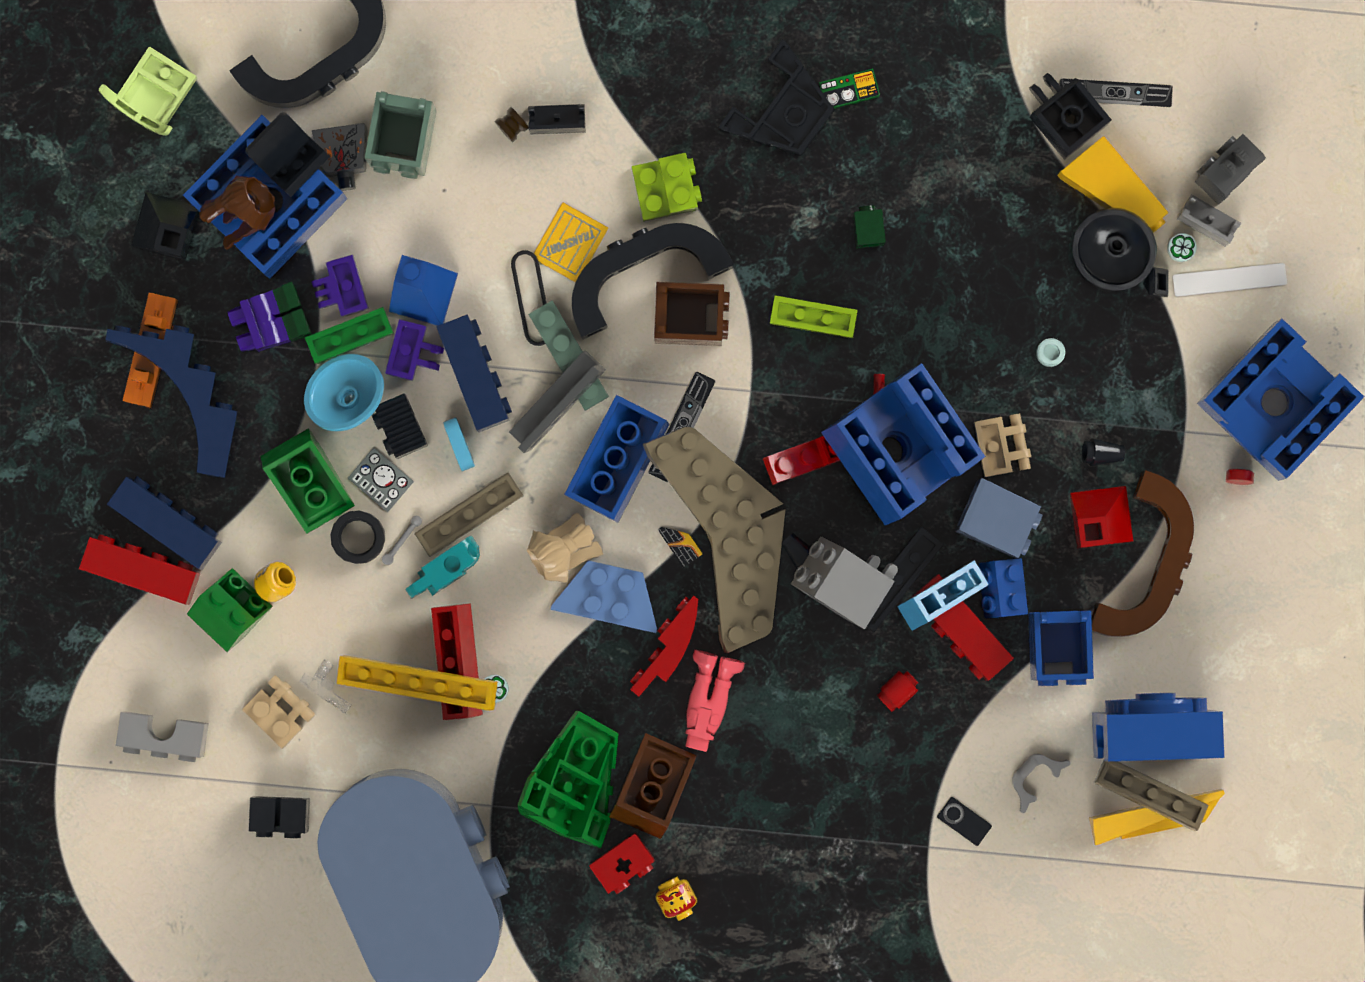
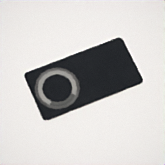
(964, 821)

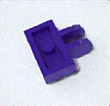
(407, 350)

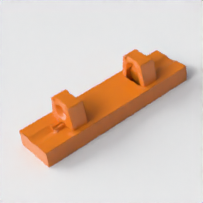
(143, 384)

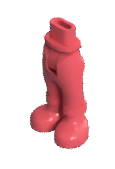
(706, 714)

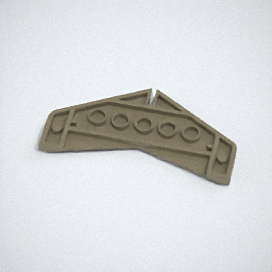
(742, 542)

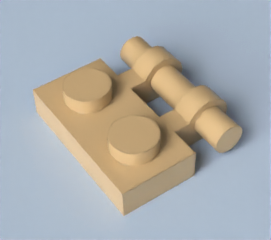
(992, 441)
(273, 718)

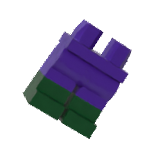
(261, 317)

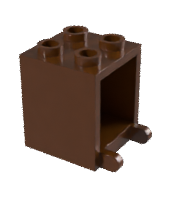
(682, 313)

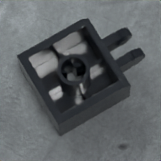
(1072, 100)

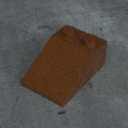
(653, 786)

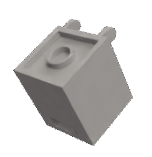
(844, 581)

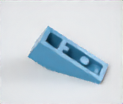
(942, 595)

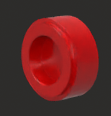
(1240, 476)

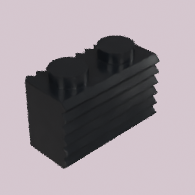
(400, 427)

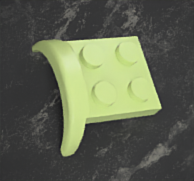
(152, 91)

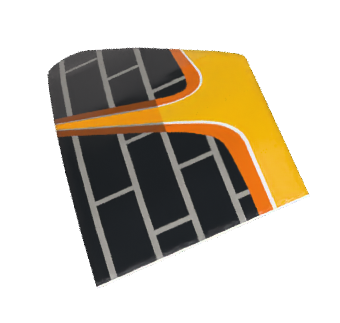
(681, 545)

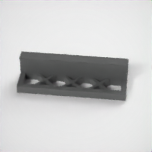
(556, 401)

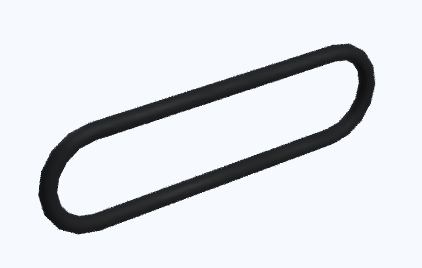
(519, 294)

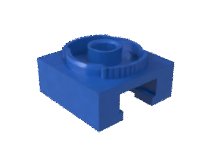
(289, 226)
(1313, 398)
(931, 440)
(1157, 729)

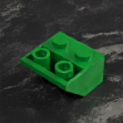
(229, 610)

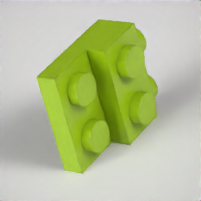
(666, 187)

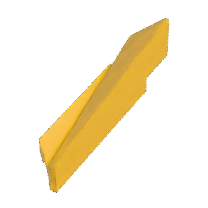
(1141, 821)

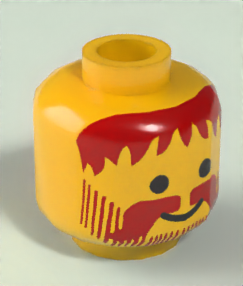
(676, 898)

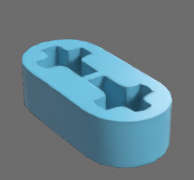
(459, 444)

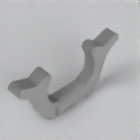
(1026, 769)

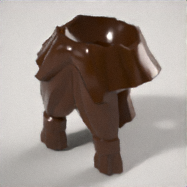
(236, 203)

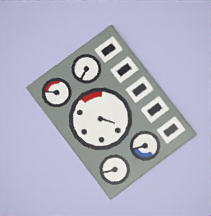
(380, 479)

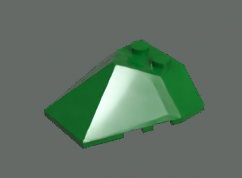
(572, 782)

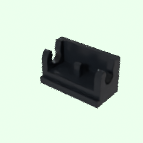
(557, 119)

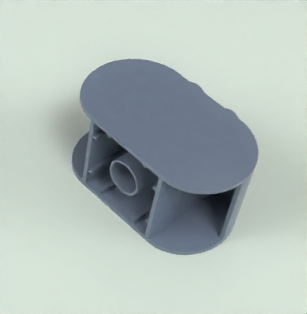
(413, 879)

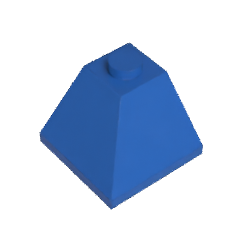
(422, 290)

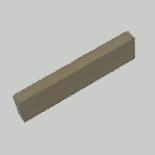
(468, 514)
(1151, 794)

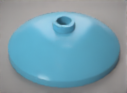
(336, 384)

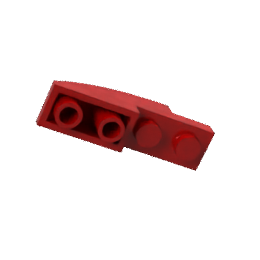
(799, 460)
(676, 637)

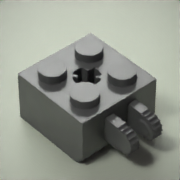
(1230, 169)

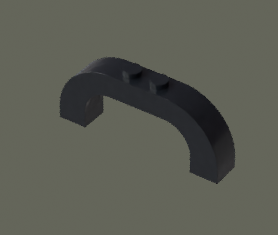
(322, 77)
(626, 255)

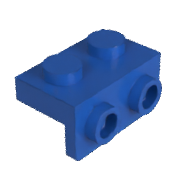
(1005, 590)

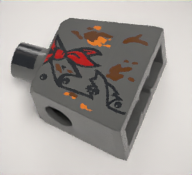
(346, 150)

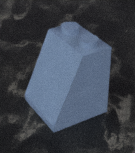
(999, 519)

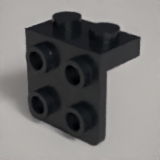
(286, 153)

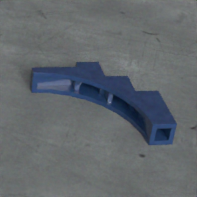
(172, 356)

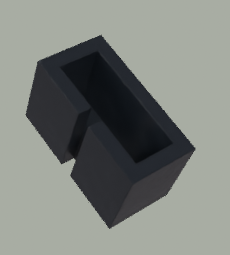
(280, 815)

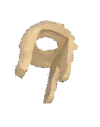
(559, 550)

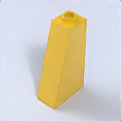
(1112, 183)

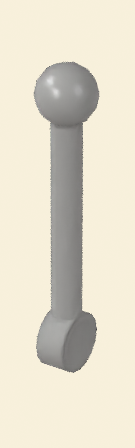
(388, 558)

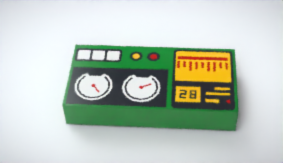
(850, 88)

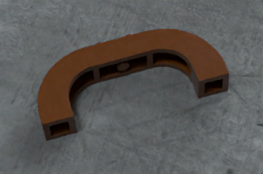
(1172, 559)

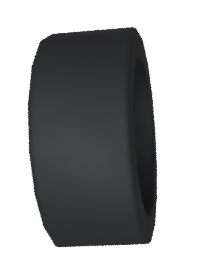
(340, 524)

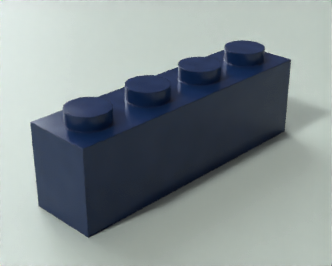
(473, 373)
(164, 522)

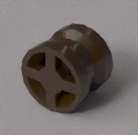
(511, 124)

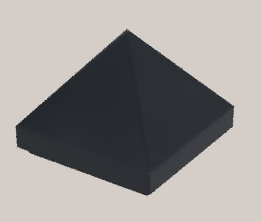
(1157, 282)

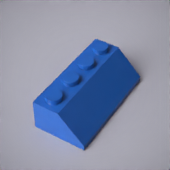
(616, 459)

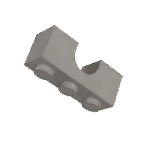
(136, 733)

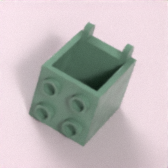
(401, 128)

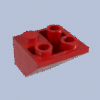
(1101, 517)

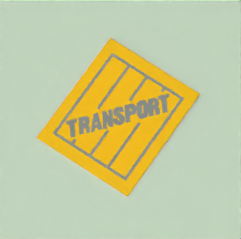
(570, 242)

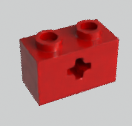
(630, 848)

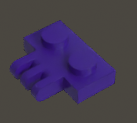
(342, 287)

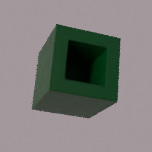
(869, 227)

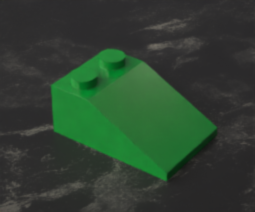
(306, 480)

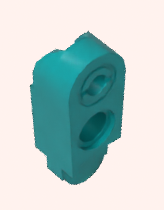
(446, 568)

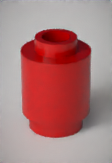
(898, 690)

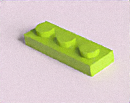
(813, 317)

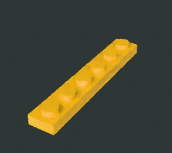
(417, 682)

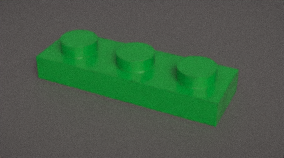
(349, 335)

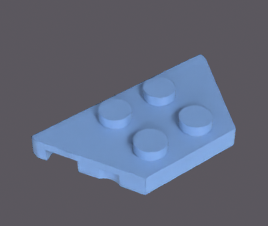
(608, 596)

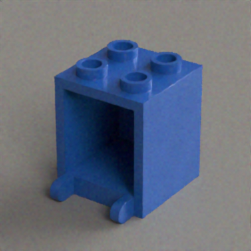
(1061, 638)

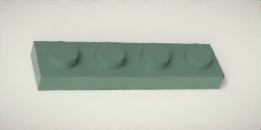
(564, 348)

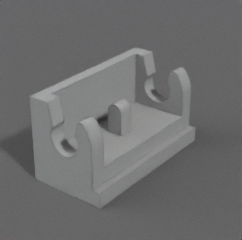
(1209, 220)

